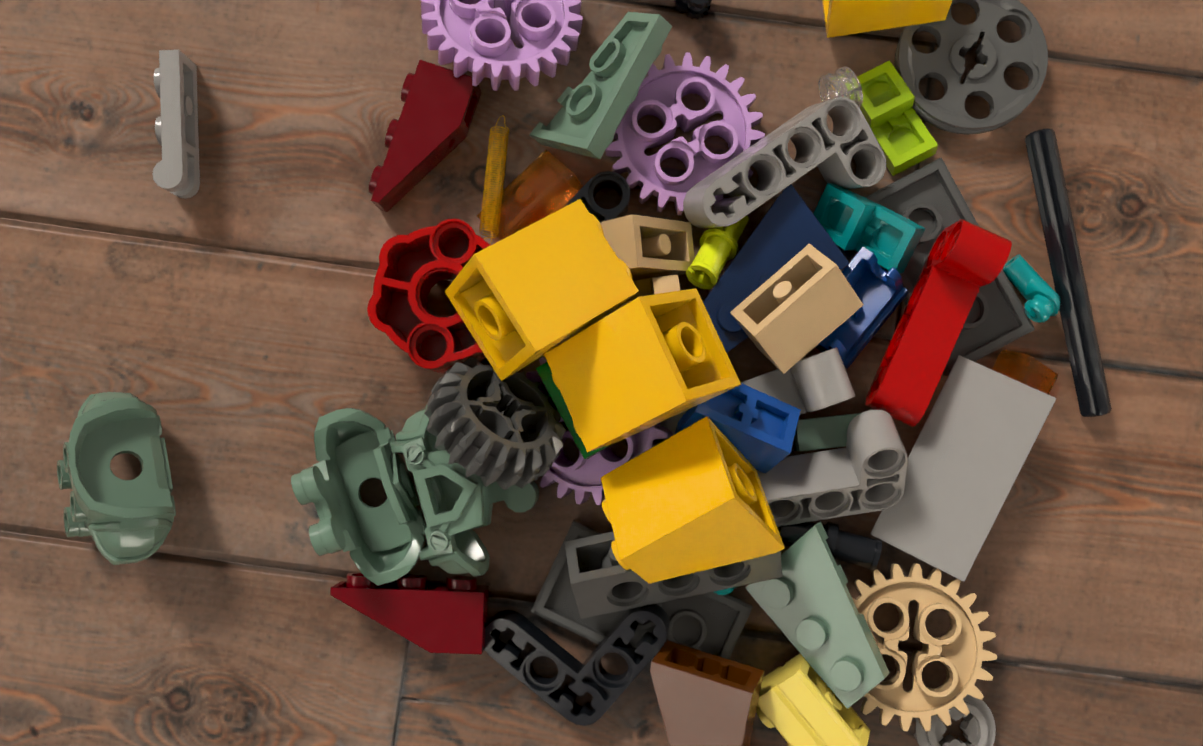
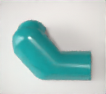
(1040, 297)

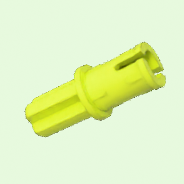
(717, 248)

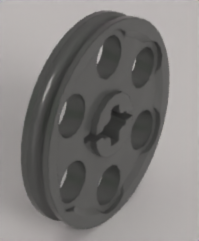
(987, 75)

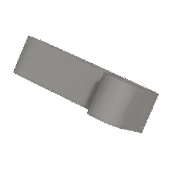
(777, 170)
(806, 385)
(841, 481)

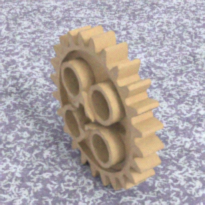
(958, 649)

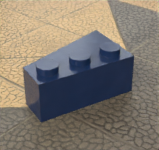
(774, 242)

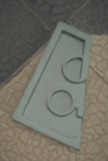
(821, 618)

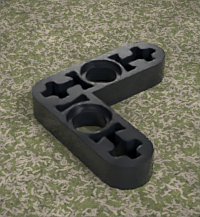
(586, 676)

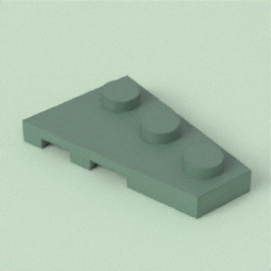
(598, 104)

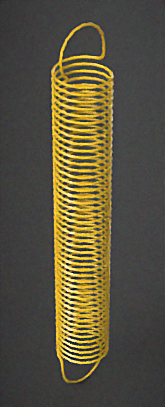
(490, 222)

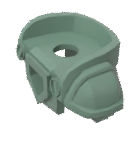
(452, 501)
(121, 515)
(381, 538)

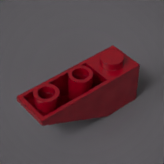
(429, 128)
(432, 616)

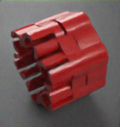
(401, 291)

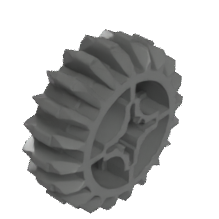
(493, 425)

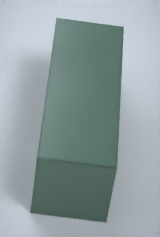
(822, 432)

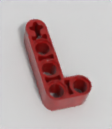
(933, 318)

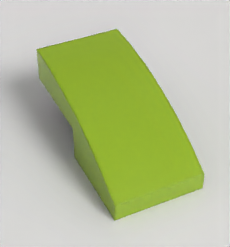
(893, 120)

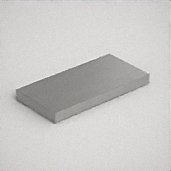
(964, 466)

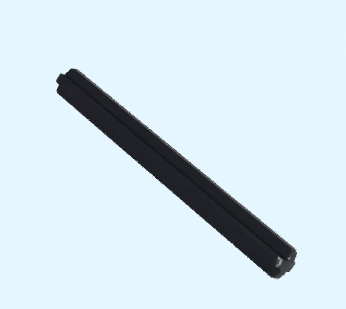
(1068, 273)

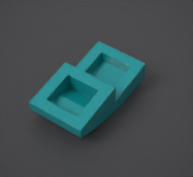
(860, 223)

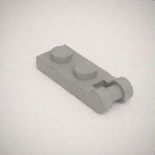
(178, 124)

